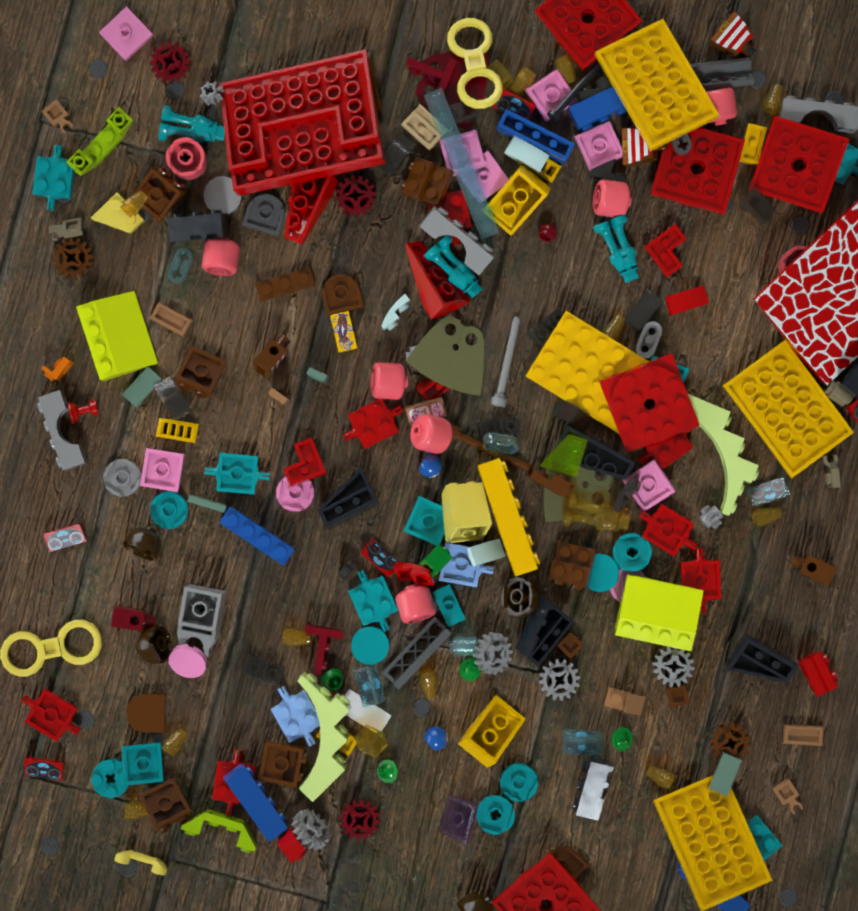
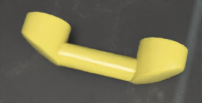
(158, 866)

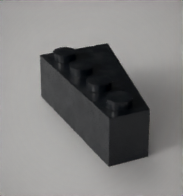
(600, 456)

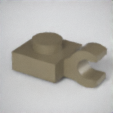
(68, 229)
(832, 476)

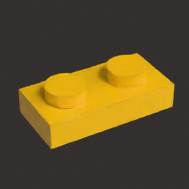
(753, 144)

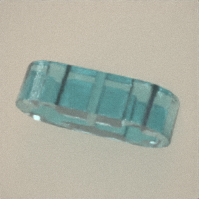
(176, 264)
(500, 443)

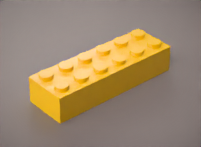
(507, 517)

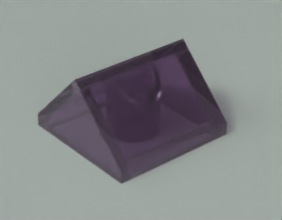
(459, 818)

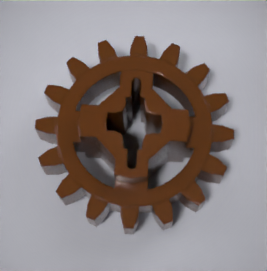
(67, 264)
(738, 740)

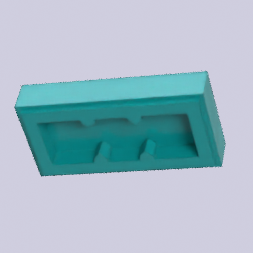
(448, 605)

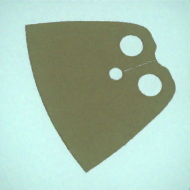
(454, 369)
(555, 505)

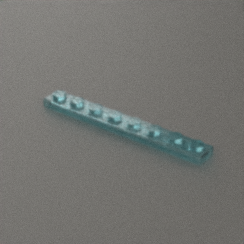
(461, 163)

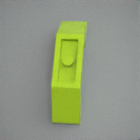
(103, 144)
(246, 839)

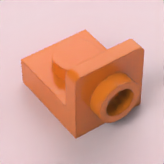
(61, 368)

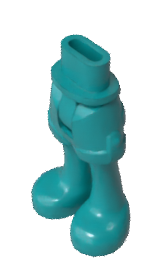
(201, 127)
(624, 258)
(460, 276)

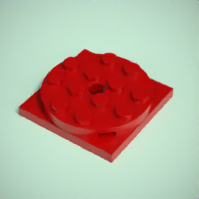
(579, 39)
(794, 141)
(711, 188)
(655, 381)
(545, 882)

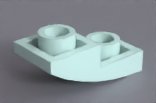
(526, 154)
(391, 318)
(486, 552)

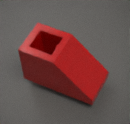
(291, 846)

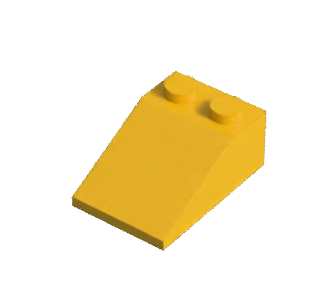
(518, 199)
(491, 731)

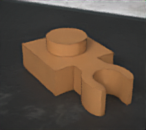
(57, 115)
(786, 794)

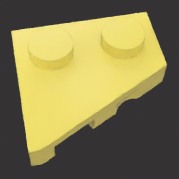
(115, 217)

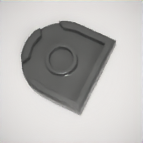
(265, 214)

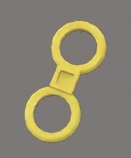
(474, 63)
(50, 648)

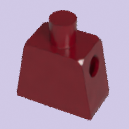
(122, 615)

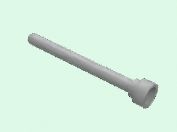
(499, 397)

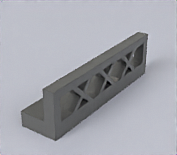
(724, 73)
(426, 653)

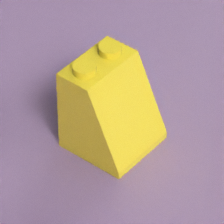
(465, 512)

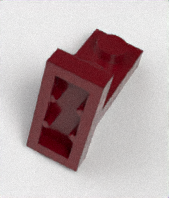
(432, 74)
(323, 644)

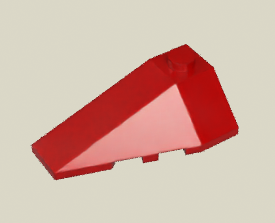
(306, 206)
(435, 290)

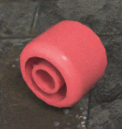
(725, 104)
(611, 198)
(221, 256)
(388, 381)
(431, 433)
(415, 604)

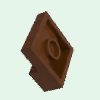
(427, 182)
(161, 192)
(200, 373)
(557, 483)
(572, 565)
(283, 764)
(165, 806)

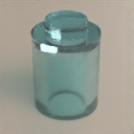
(463, 646)

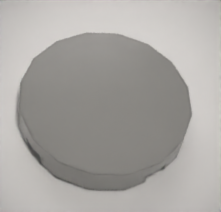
(220, 195)
(122, 477)

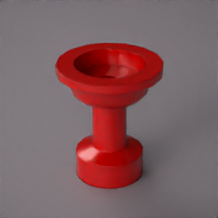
(76, 411)

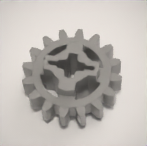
(492, 652)
(564, 672)
(672, 675)
(311, 829)

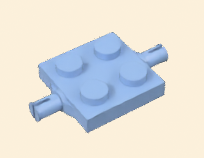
(460, 569)
(296, 716)

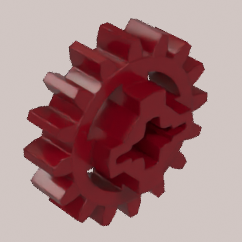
(178, 66)
(363, 195)
(365, 826)

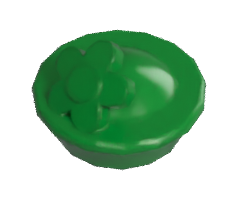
(469, 670)
(332, 679)
(622, 739)
(387, 771)

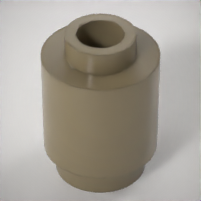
(837, 394)

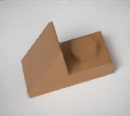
(624, 701)

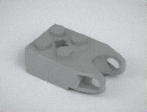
(199, 623)

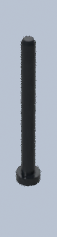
(554, 114)

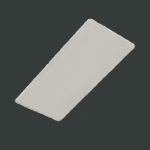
(367, 715)

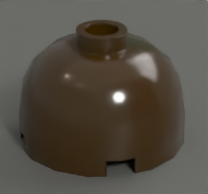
(143, 543)
(520, 597)
(153, 645)
(474, 902)

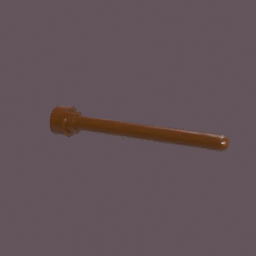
(457, 435)

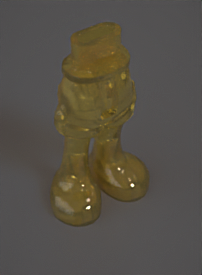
(604, 516)

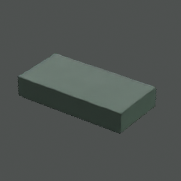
(318, 375)
(142, 387)
(208, 503)
(725, 774)

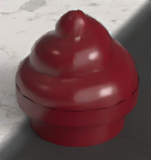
(547, 232)

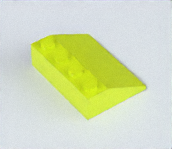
(117, 335)
(658, 612)

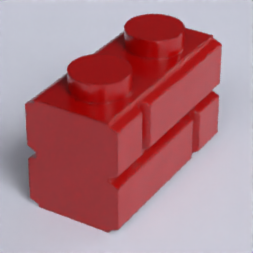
(818, 673)

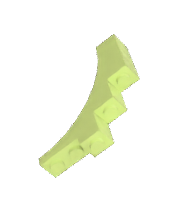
(736, 470)
(333, 736)

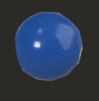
(430, 466)
(436, 738)

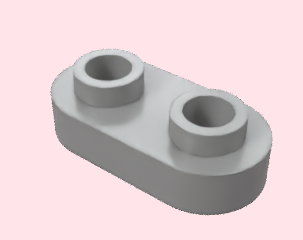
(648, 340)

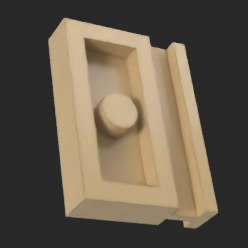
(422, 127)

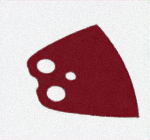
(474, 87)

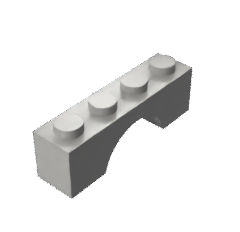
(842, 117)
(438, 224)
(54, 407)

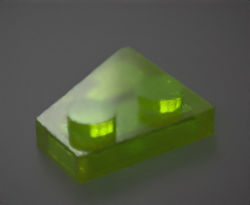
(566, 456)

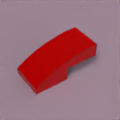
(686, 300)
(417, 573)

